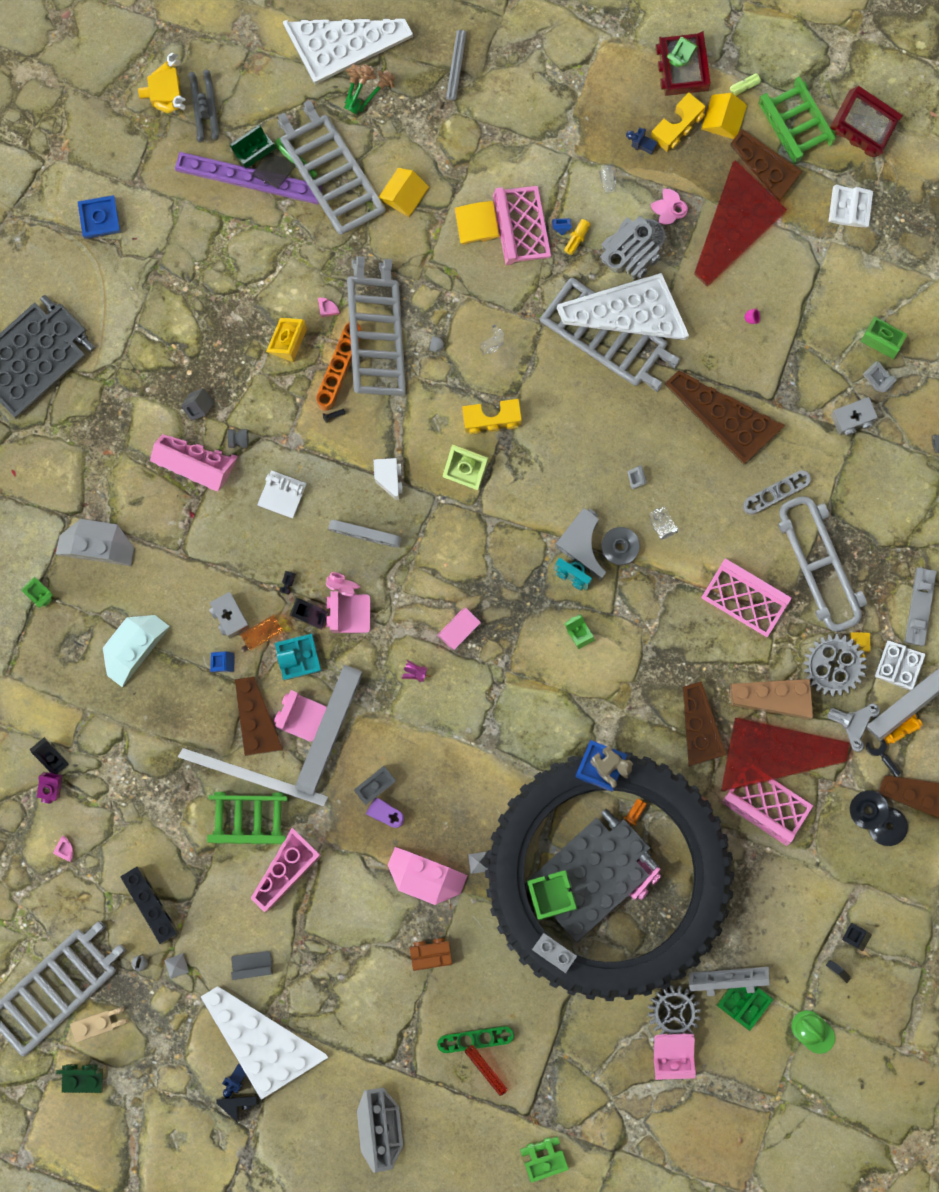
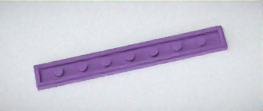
(242, 177)

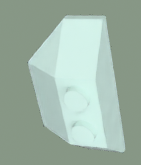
(131, 646)

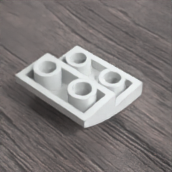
(900, 665)

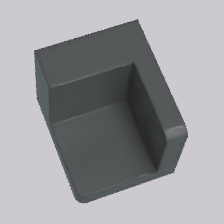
(197, 404)

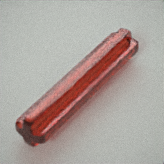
(486, 1070)

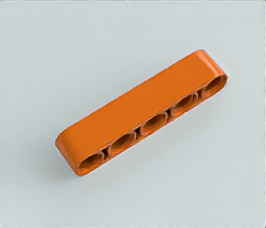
(334, 374)

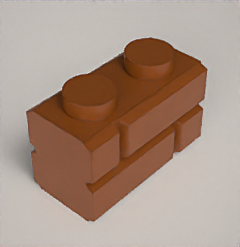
(430, 955)

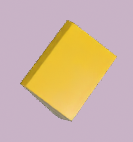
(724, 115)
(404, 191)
(287, 338)

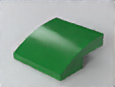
(744, 1006)

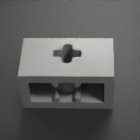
(862, 409)
(237, 622)
(554, 953)

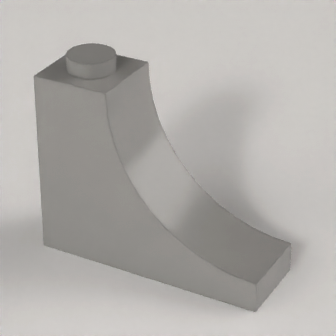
(577, 542)

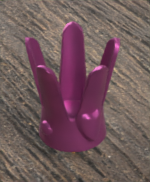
(417, 672)

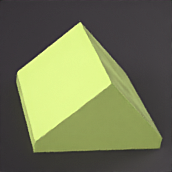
(465, 467)

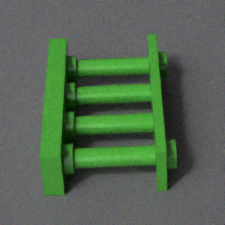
(787, 135)
(238, 835)

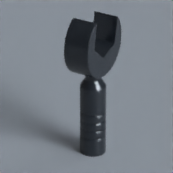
(885, 758)

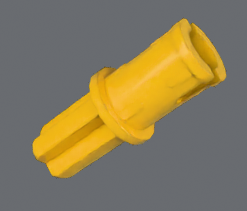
(577, 236)

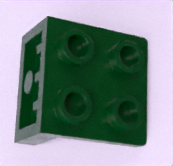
(81, 1080)

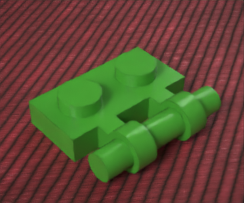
(546, 1165)

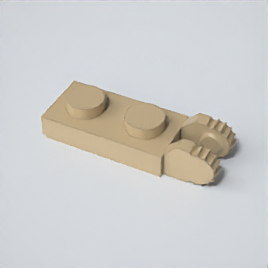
(96, 1025)

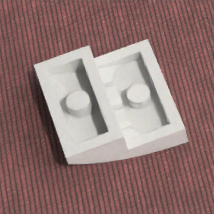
(850, 206)

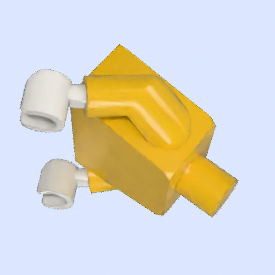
(164, 87)

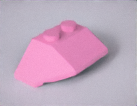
(424, 877)

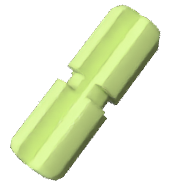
(741, 86)

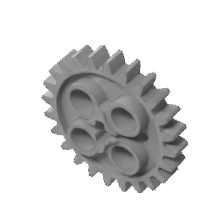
(852, 670)

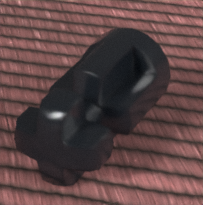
(288, 580)

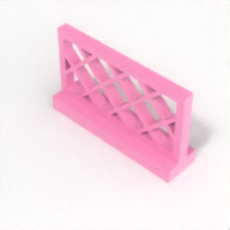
(505, 224)
(756, 584)
(762, 819)

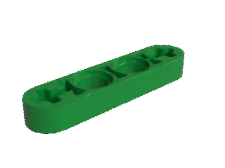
(474, 1035)

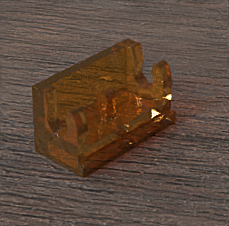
(261, 632)

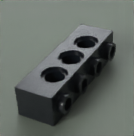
(150, 905)

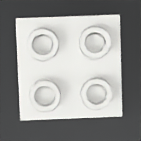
(281, 494)

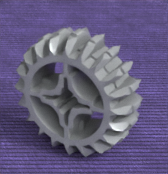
(687, 1001)

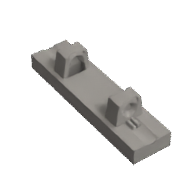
(920, 607)
(729, 979)

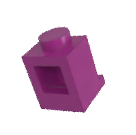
(53, 782)

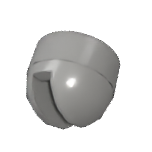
(436, 344)
(143, 965)

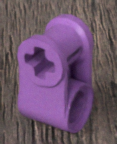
(382, 812)

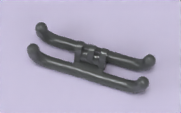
(204, 106)

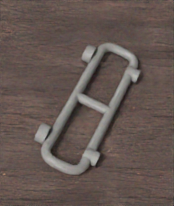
(856, 599)

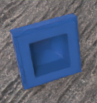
(562, 225)

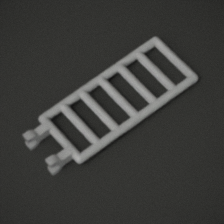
(313, 184)
(385, 281)
(642, 375)
(66, 1010)

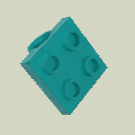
(568, 571)
(297, 657)

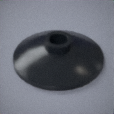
(878, 806)
(896, 834)

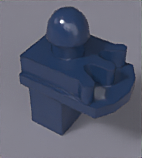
(640, 141)
(234, 1081)

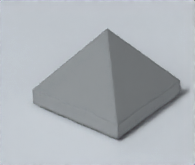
(636, 477)
(478, 862)
(176, 966)

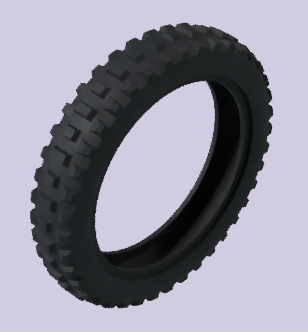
(685, 944)

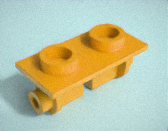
(907, 727)

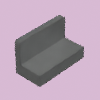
(374, 785)
(251, 965)

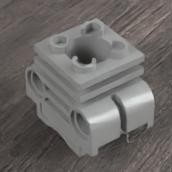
(634, 251)

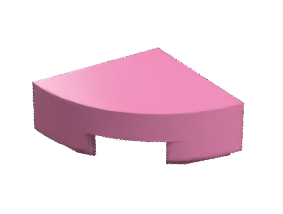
(327, 308)
(64, 849)

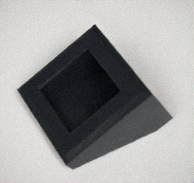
(857, 937)

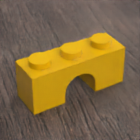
(668, 134)
(476, 421)

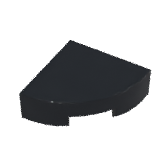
(839, 971)

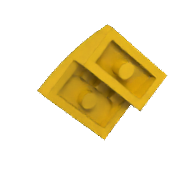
(477, 222)

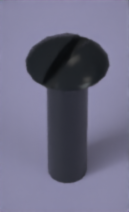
(326, 417)

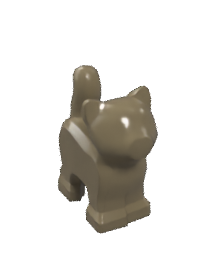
(611, 762)

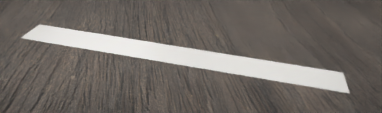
(250, 776)

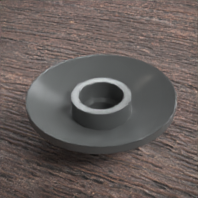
(624, 537)

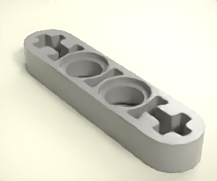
(775, 491)
(365, 533)

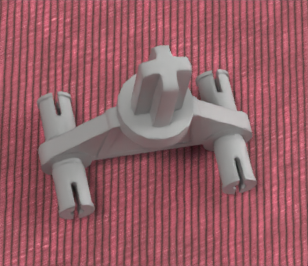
(855, 723)

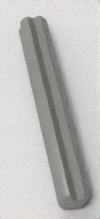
(456, 65)

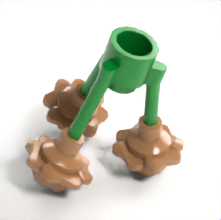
(364, 73)

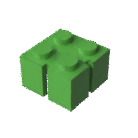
(552, 896)

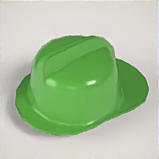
(813, 1032)

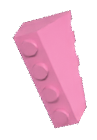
(193, 461)
(289, 865)

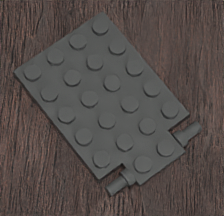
(38, 353)
(600, 871)

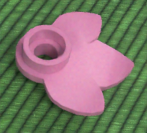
(667, 206)
(337, 582)

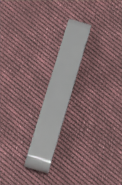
(328, 730)

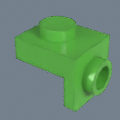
(682, 52)
(37, 592)
(579, 631)

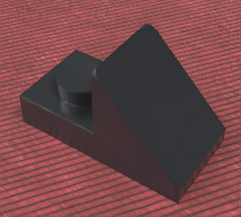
(308, 613)
(49, 756)
(232, 1104)

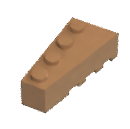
(778, 697)

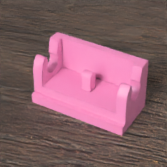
(458, 628)

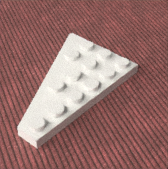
(335, 45)
(633, 307)
(263, 1048)

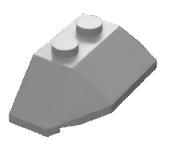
(96, 542)
(379, 1129)

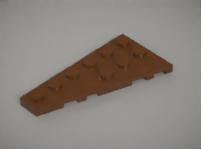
(732, 422)

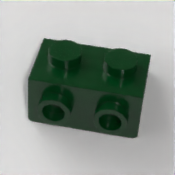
(252, 147)

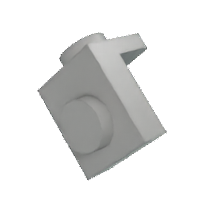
(879, 378)

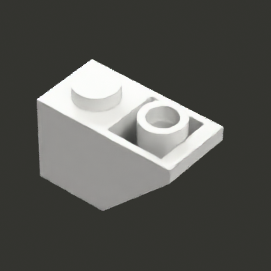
(386, 476)

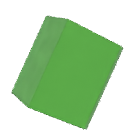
(883, 337)

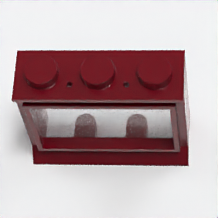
(688, 78)
(865, 121)

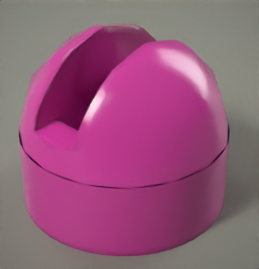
(752, 316)

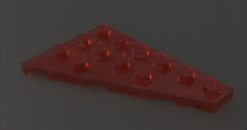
(739, 220)
(771, 752)

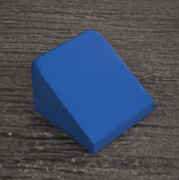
(222, 662)

